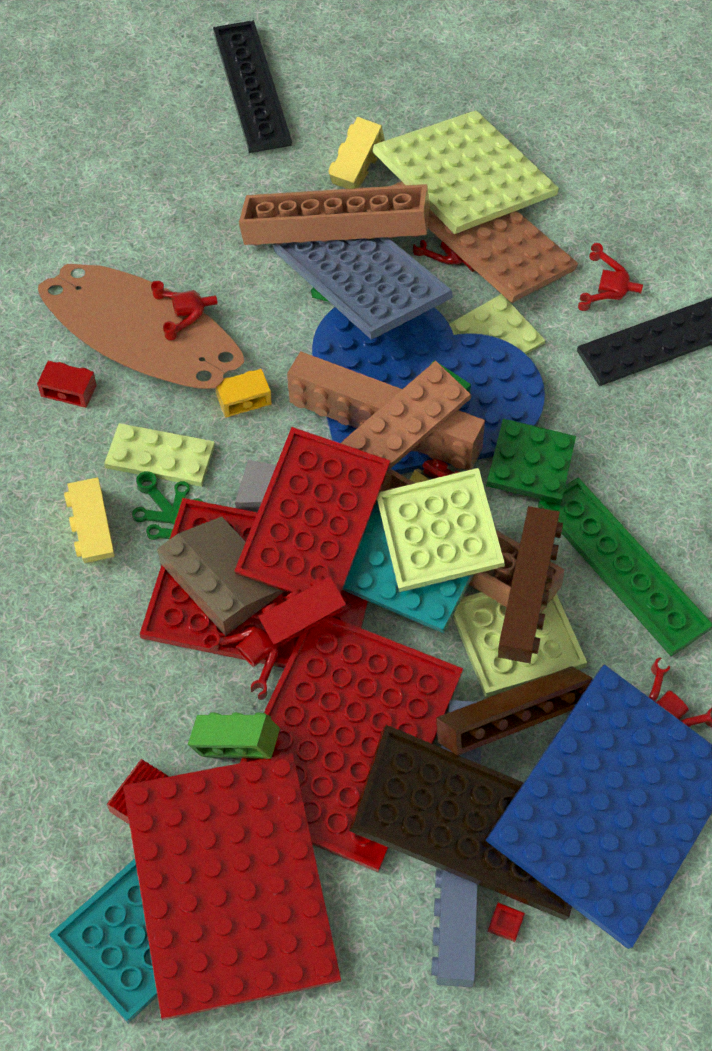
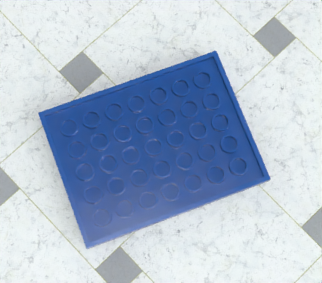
(611, 806)

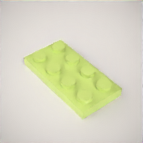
(160, 452)

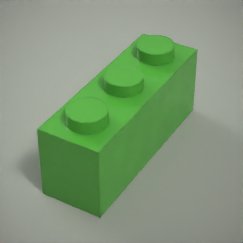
(234, 735)

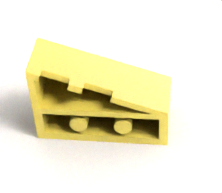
(356, 154)
(89, 520)

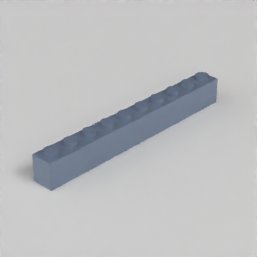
(456, 914)

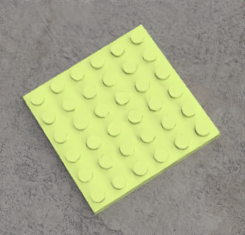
(468, 170)

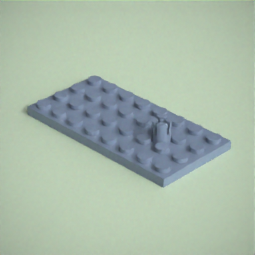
(367, 280)

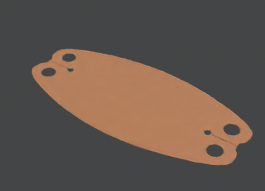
(126, 323)

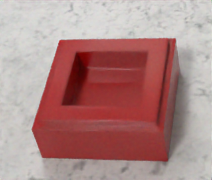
(506, 922)

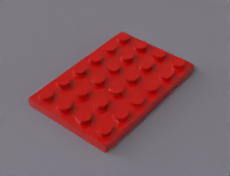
(312, 513)

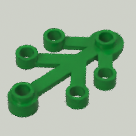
(168, 512)

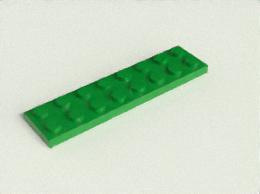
(628, 569)

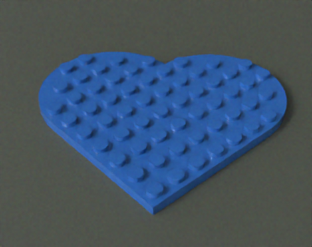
(500, 374)

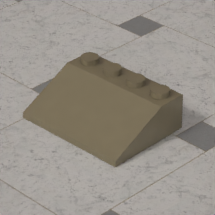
(204, 566)

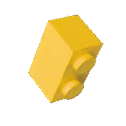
(243, 393)

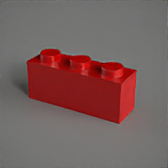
(302, 611)

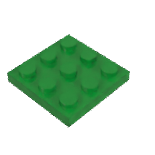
(531, 461)

